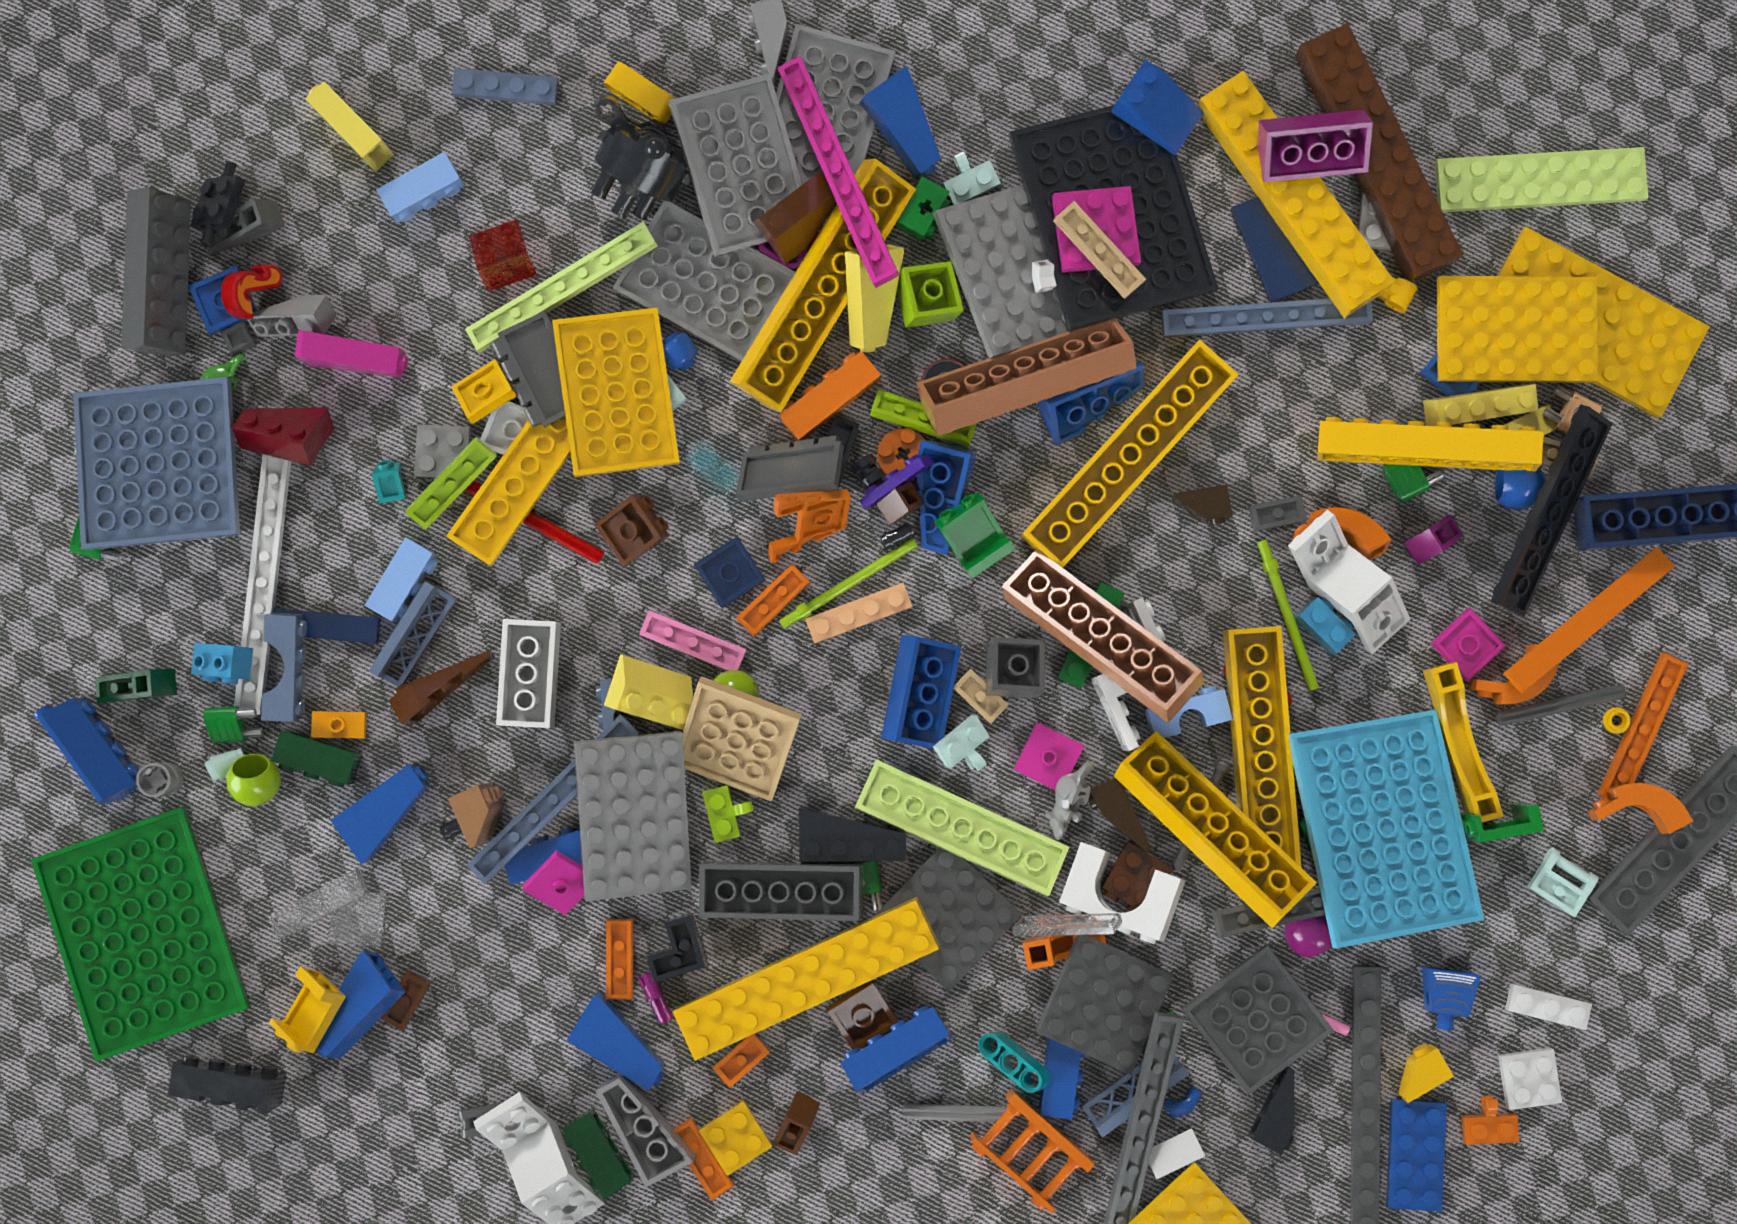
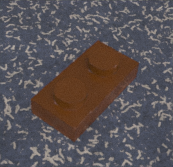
(404, 1008)

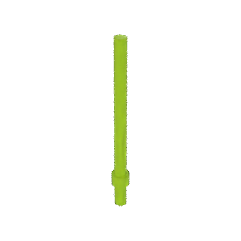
(1270, 566)
(805, 610)

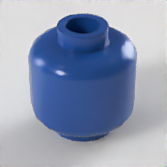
(679, 351)

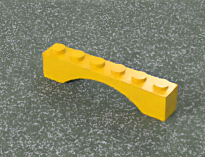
(1473, 783)

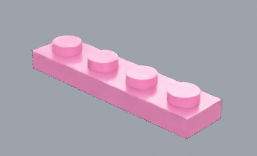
(692, 641)

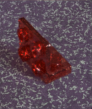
(501, 255)

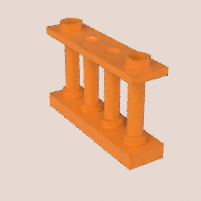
(1056, 1142)

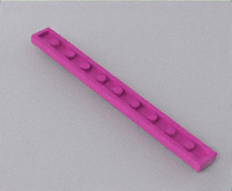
(838, 172)

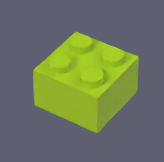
(928, 294)

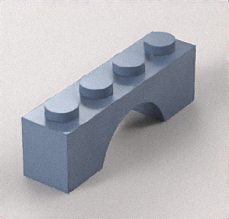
(286, 635)

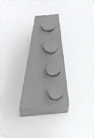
(644, 1132)

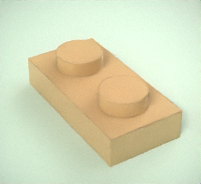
(973, 691)

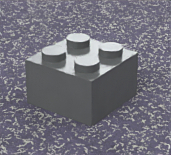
(1015, 667)

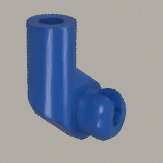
(1183, 1106)

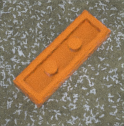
(773, 600)
(619, 958)
(705, 1164)

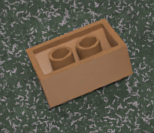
(478, 812)

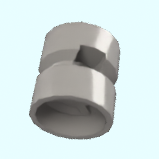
(159, 779)

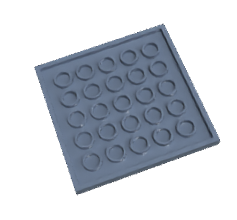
(156, 464)

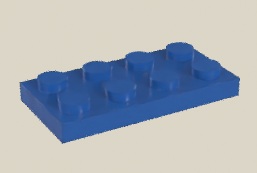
(1416, 1155)

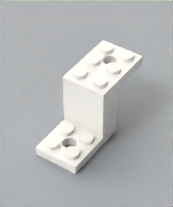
(1349, 581)
(1109, 691)
(538, 1161)

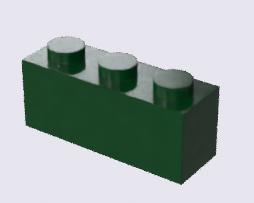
(316, 758)
(597, 1153)

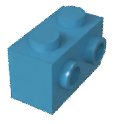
(1324, 625)
(221, 661)

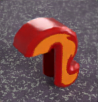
(239, 283)

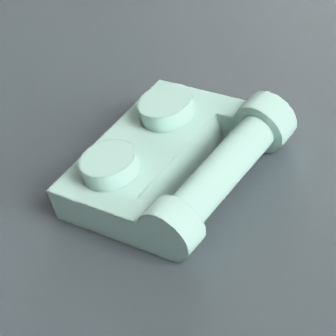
(1559, 890)

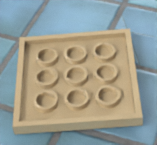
(738, 738)

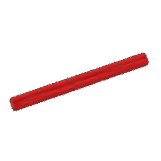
(554, 532)

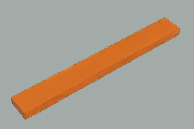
(1588, 620)

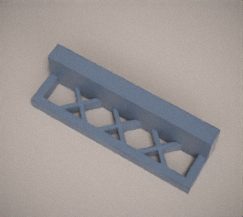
(405, 628)
(1122, 1111)

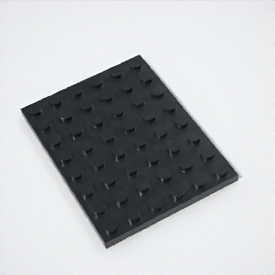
(1103, 153)

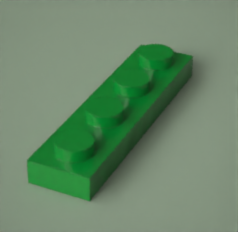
(1074, 667)

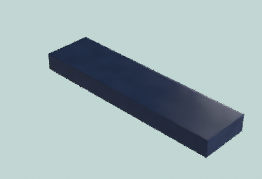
(339, 626)

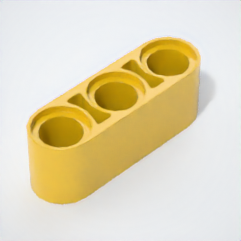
(639, 92)

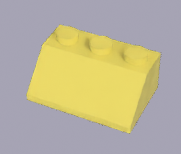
(650, 692)

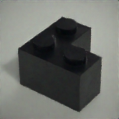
(685, 951)

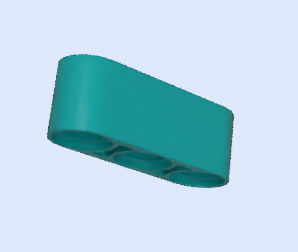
(1002, 1060)

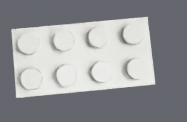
(528, 673)

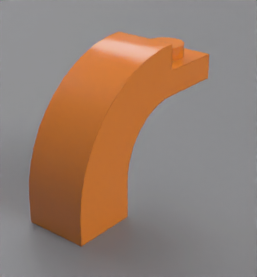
(1359, 531)
(1506, 692)
(1660, 804)
(1046, 950)

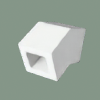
(1043, 276)

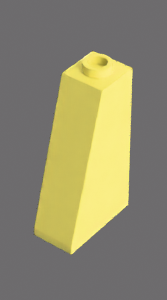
(349, 126)
(868, 306)

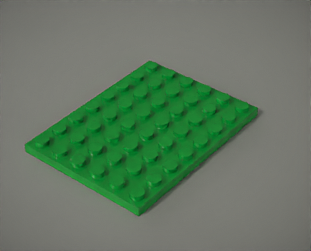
(140, 933)

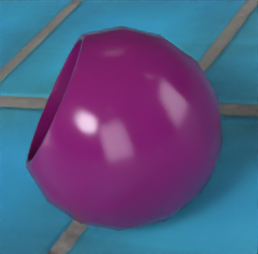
(1308, 936)

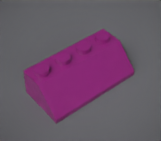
(1314, 145)

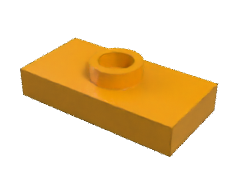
(338, 724)

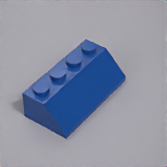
(921, 691)
(91, 749)
(896, 1050)

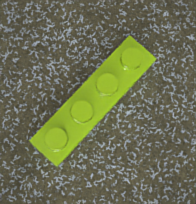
(911, 415)
(450, 483)

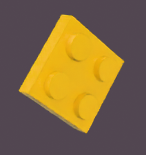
(483, 391)
(735, 1137)

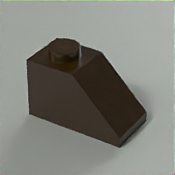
(1206, 503)

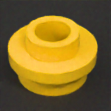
(1624, 720)

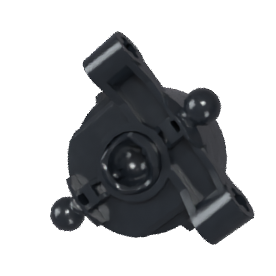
(638, 159)

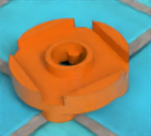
(889, 446)

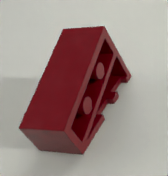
(284, 432)

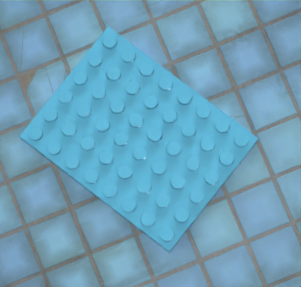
(1385, 828)

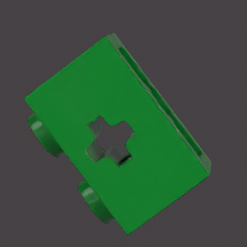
(911, 219)

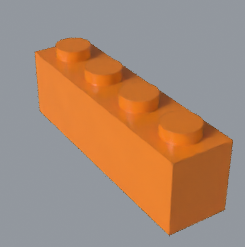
(830, 396)

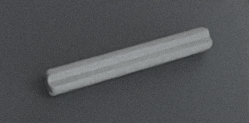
(952, 1112)

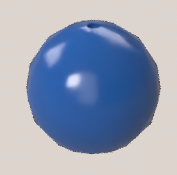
(1518, 488)

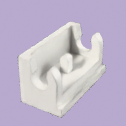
(1175, 1154)

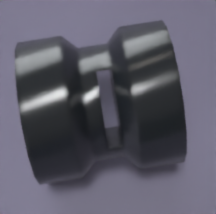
(868, 471)

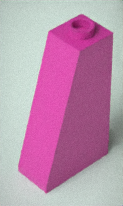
(350, 355)

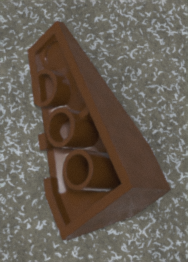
(797, 217)
(421, 696)

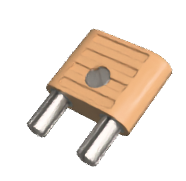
(1570, 407)

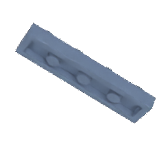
(505, 86)

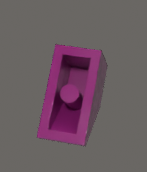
(1433, 539)

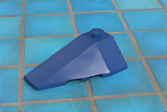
(1072, 411)
(942, 487)

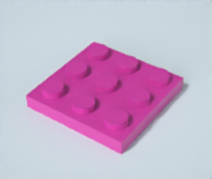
(1111, 211)

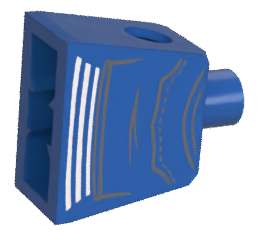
(1449, 993)

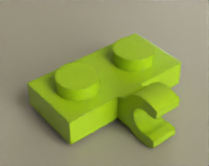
(724, 813)

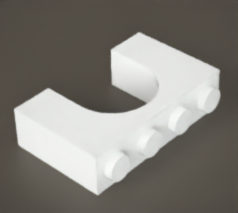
(1149, 919)

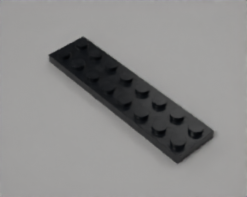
(1551, 510)

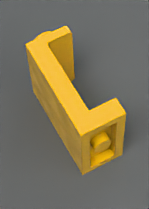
(310, 1012)

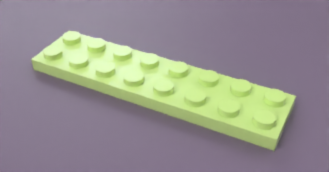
(1541, 179)
(962, 828)

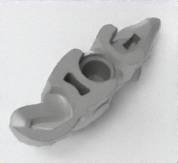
(1069, 795)

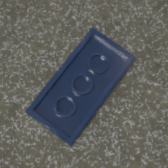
(1272, 254)

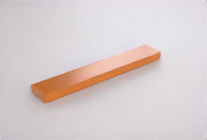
(1645, 722)

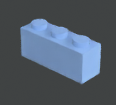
(420, 188)
(402, 580)

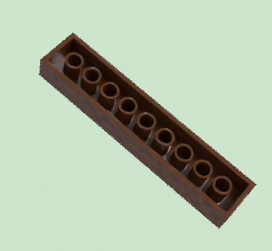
(1394, 180)

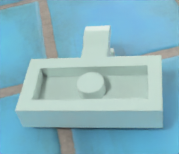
(972, 181)
(962, 743)

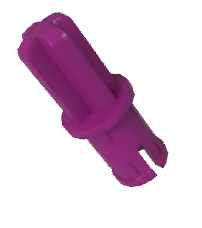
(655, 997)

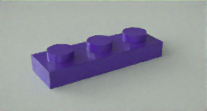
(914, 466)

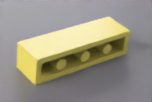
(1481, 405)

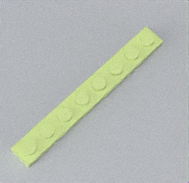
(564, 285)

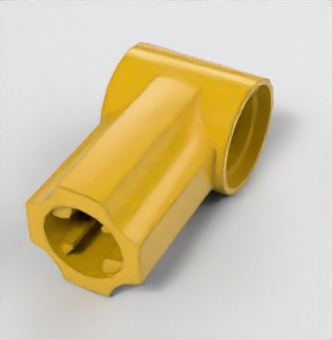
(1399, 295)

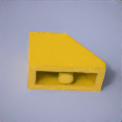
(1423, 1072)

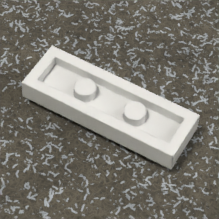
(1548, 1006)

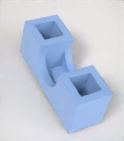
(1210, 705)

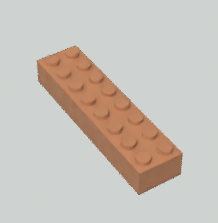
(1026, 375)
(1103, 636)

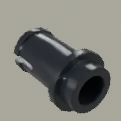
(896, 536)
(450, 829)

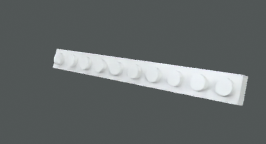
(263, 576)

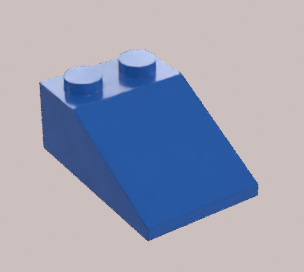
(1158, 107)

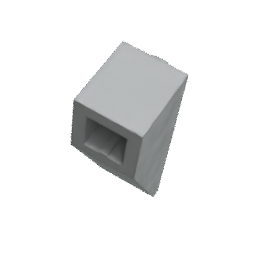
(772, 29)
(302, 313)

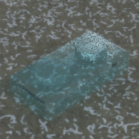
(713, 467)

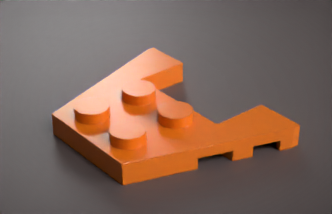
(817, 518)

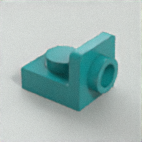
(388, 481)

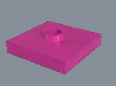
(1468, 643)
(1047, 756)
(557, 883)

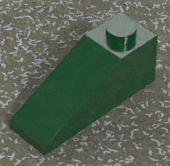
(136, 685)

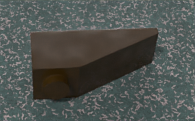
(1115, 806)

